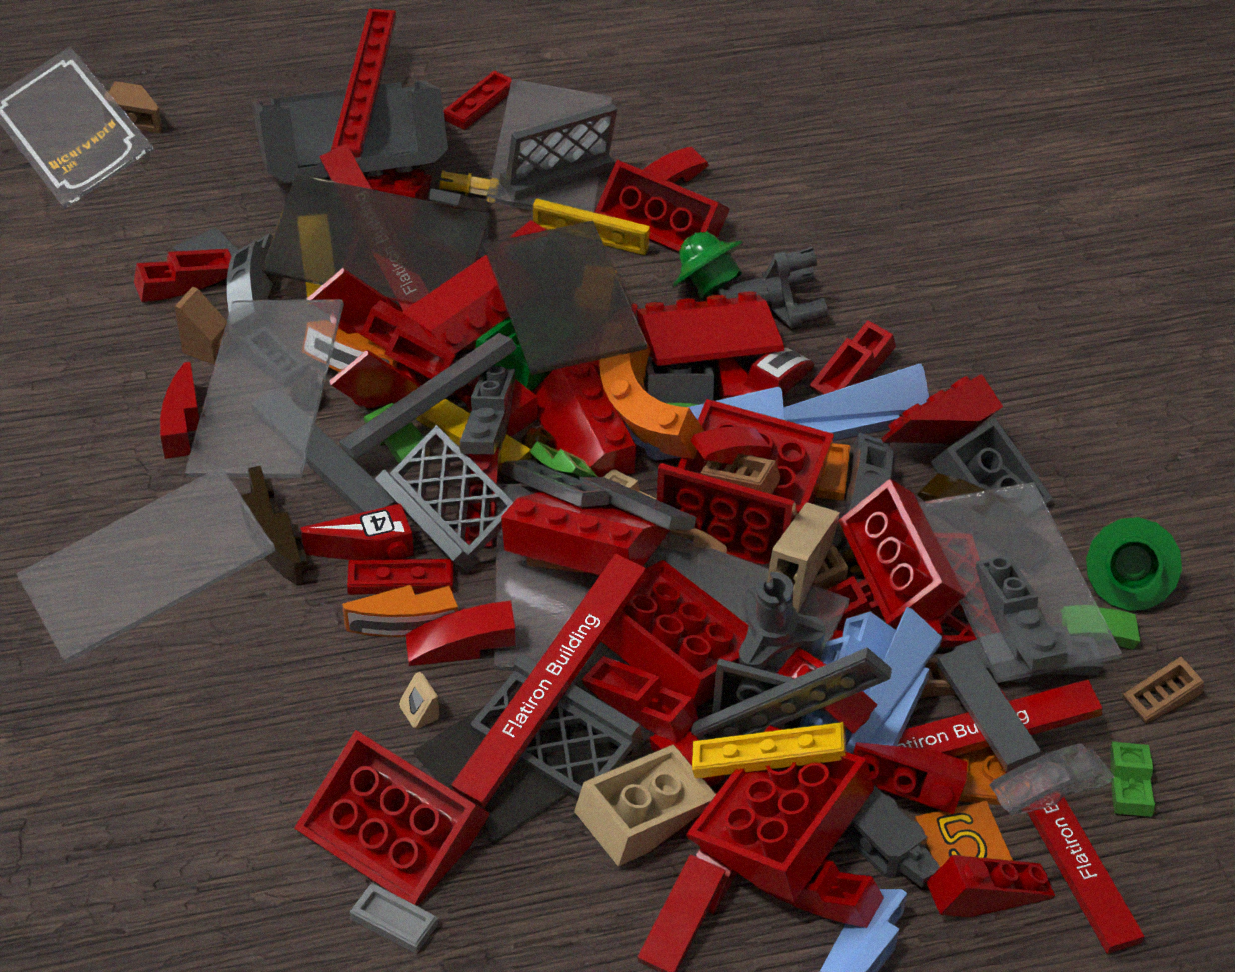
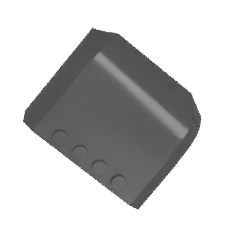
(402, 132)

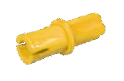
(465, 183)

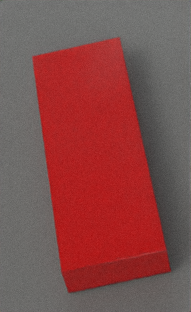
(478, 100)
(387, 575)
(681, 915)

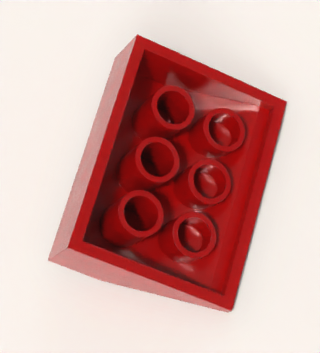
(709, 328)
(796, 448)
(735, 515)
(575, 535)
(676, 633)
(390, 819)
(782, 820)

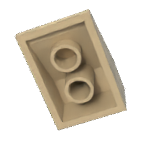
(642, 803)

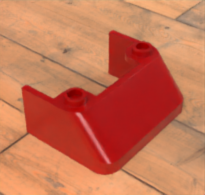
(368, 378)

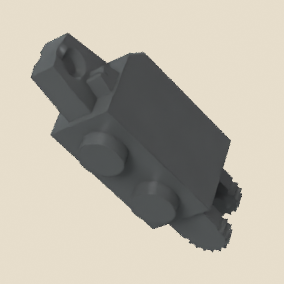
(891, 840)

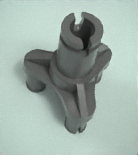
(775, 285)
(776, 624)

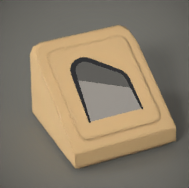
(420, 702)

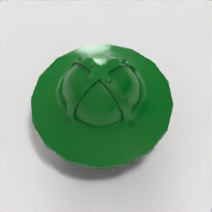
(707, 263)
(1134, 563)

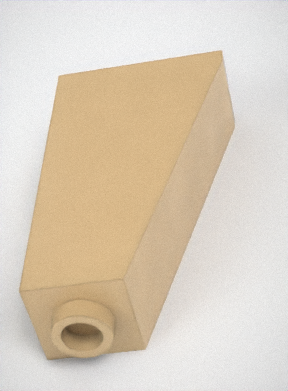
(804, 548)

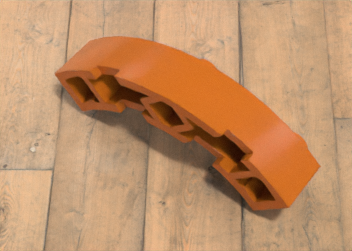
(648, 418)

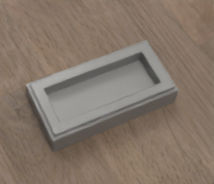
(393, 918)

